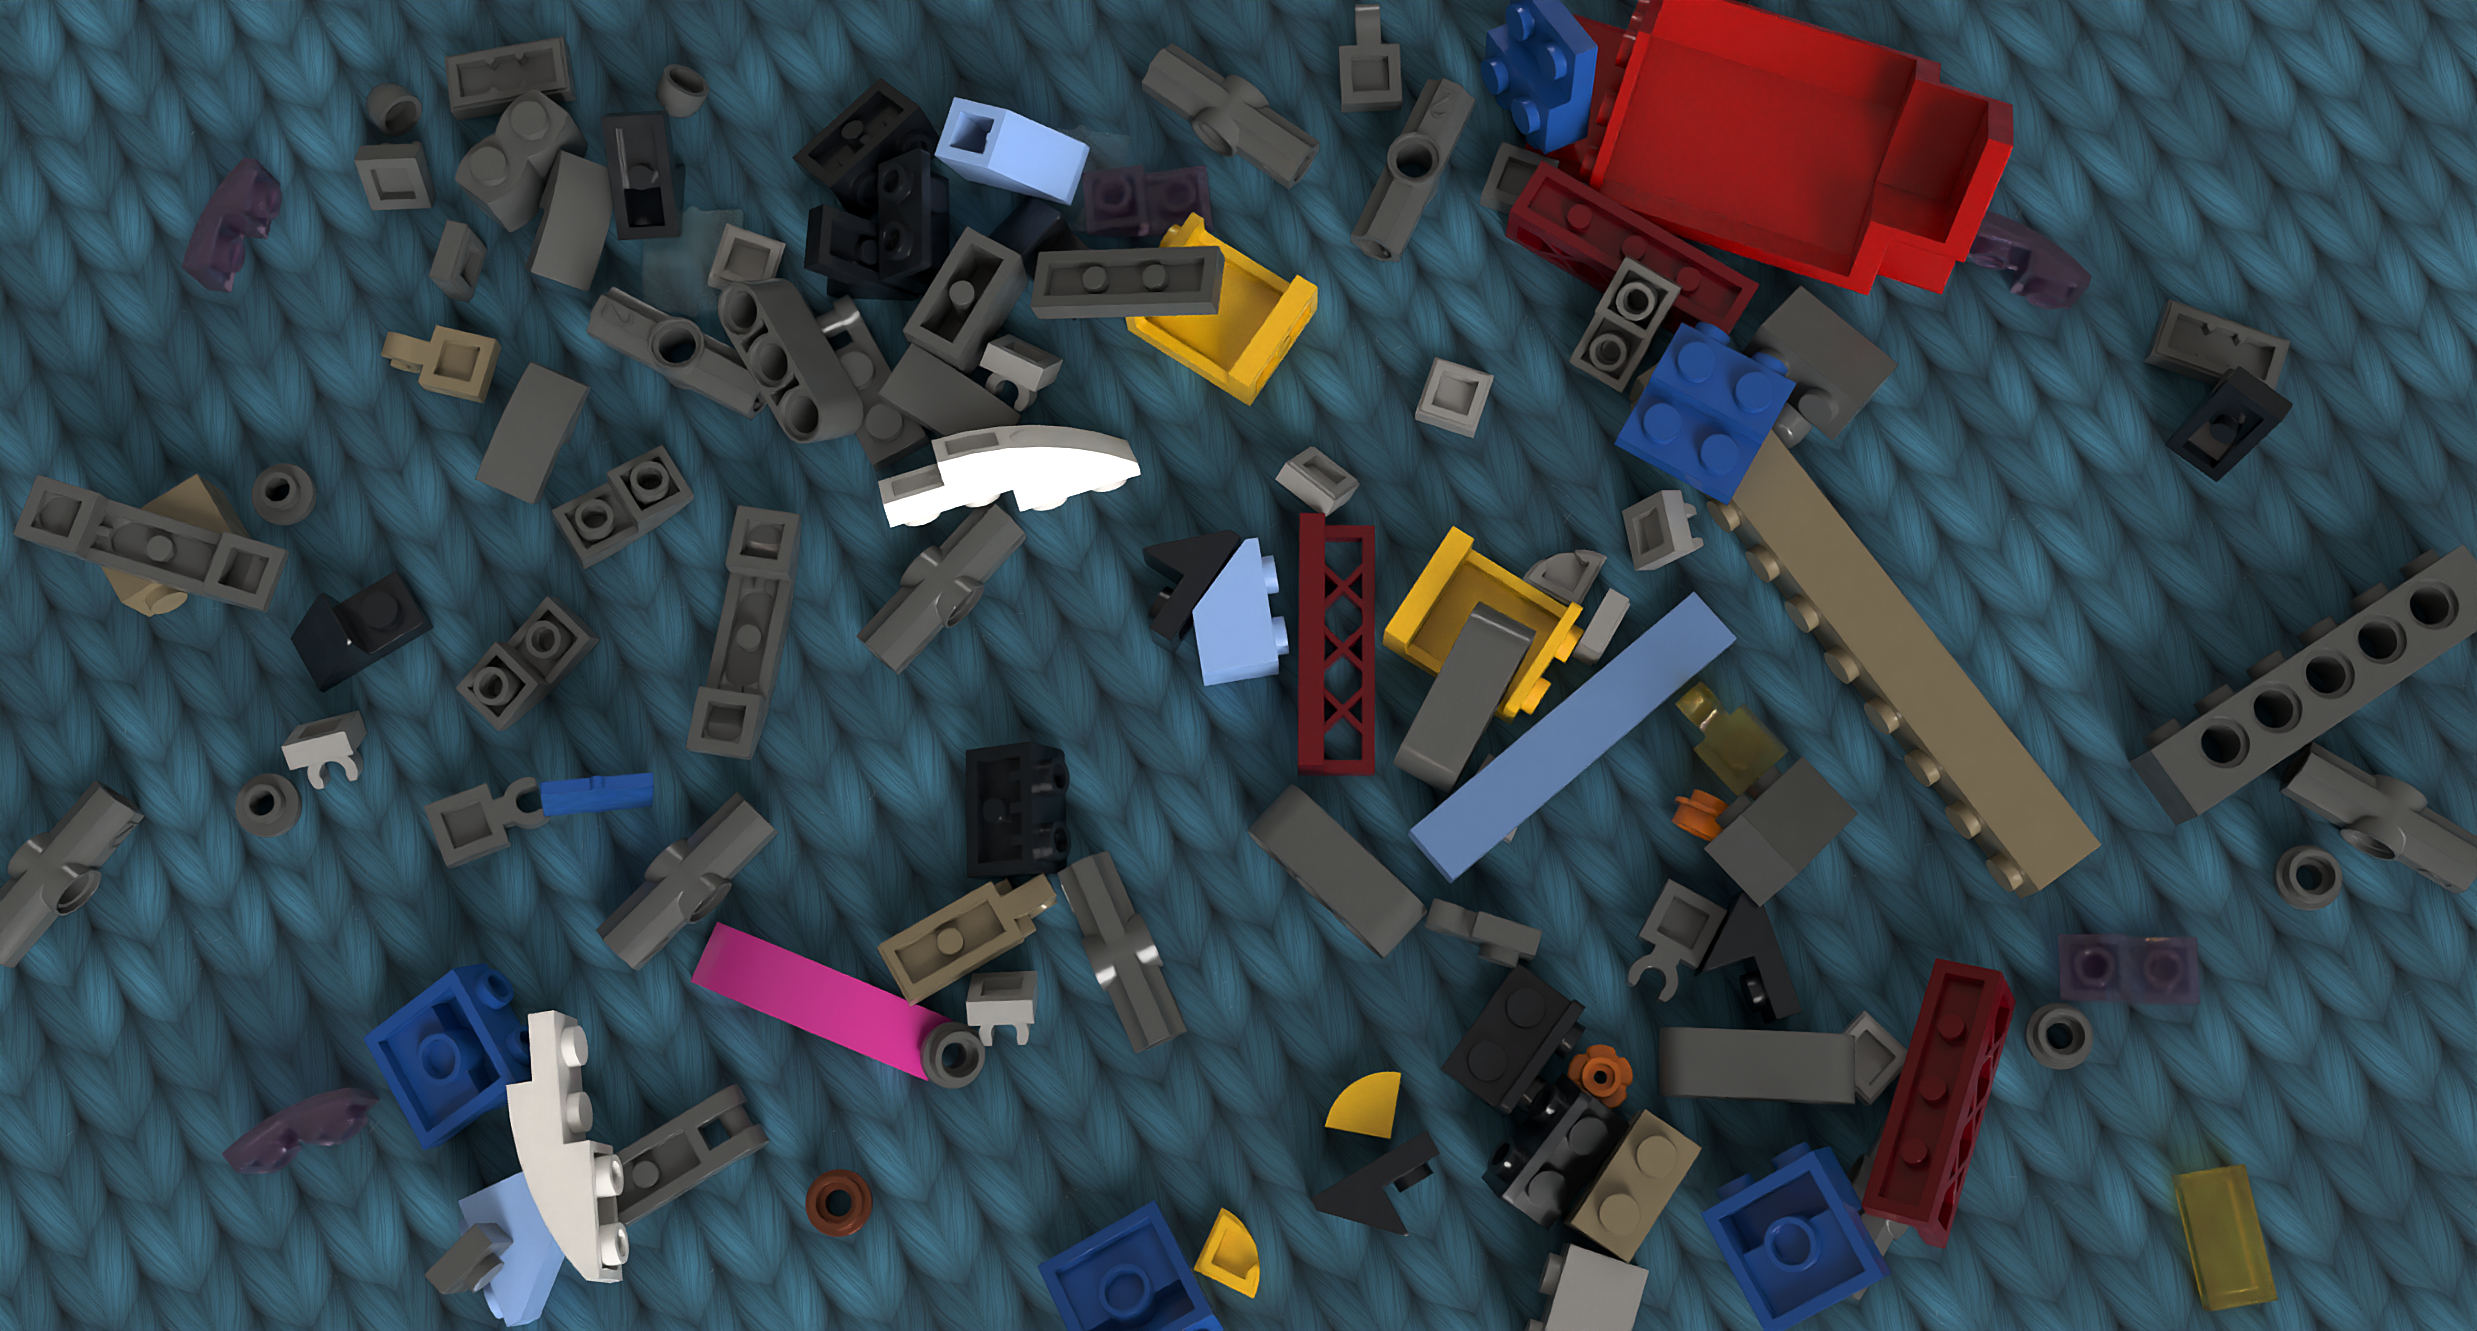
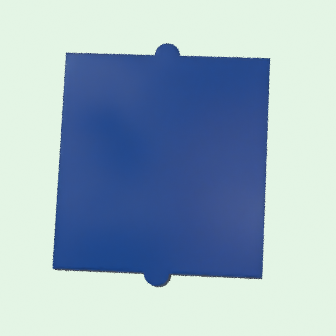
(597, 794)

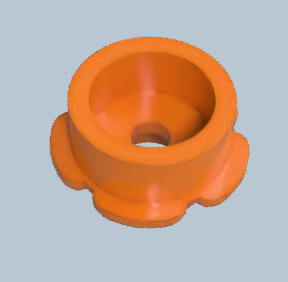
(1698, 814)
(1604, 1059)

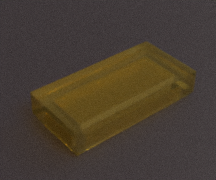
(2224, 1237)

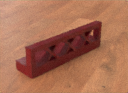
(1594, 234)
(1312, 638)
(1940, 1099)

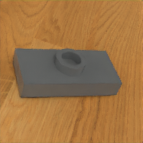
(493, 78)
(2209, 345)

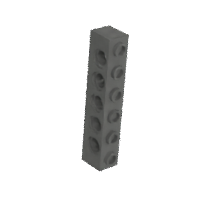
(2191, 783)

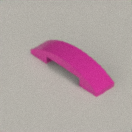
(816, 998)

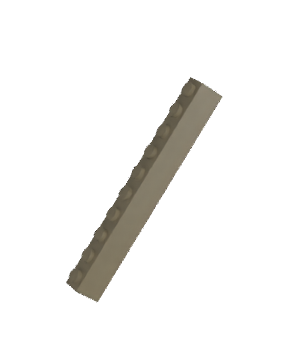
(1900, 671)

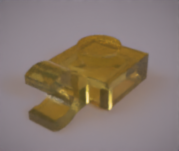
(1736, 744)

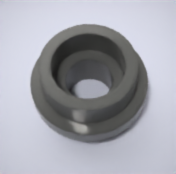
(298, 502)
(286, 807)
(2325, 874)
(2077, 1030)
(969, 1060)

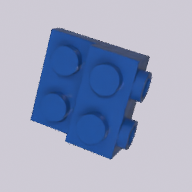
(1542, 72)
(1706, 410)
(453, 1052)
(1795, 1237)
(1129, 1280)

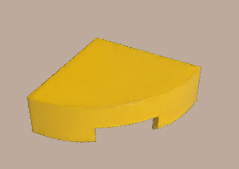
(1367, 1106)
(1231, 1255)

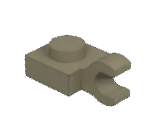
(450, 364)

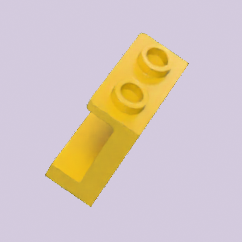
(1253, 326)
(1444, 599)

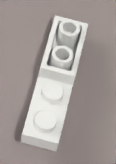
(1032, 460)
(566, 1174)

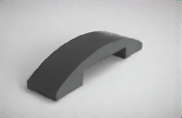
(151, 545)
(749, 634)

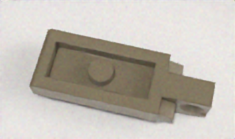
(964, 936)

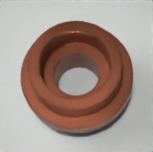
(819, 1196)

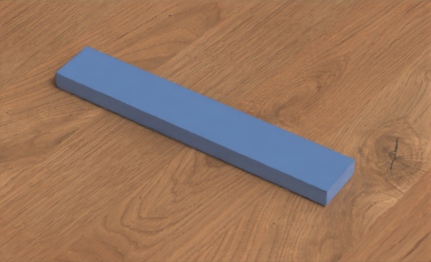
(1571, 737)

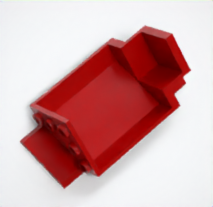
(1789, 143)

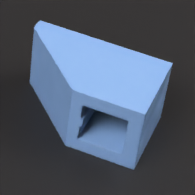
(1011, 152)
(1235, 620)
(530, 1262)

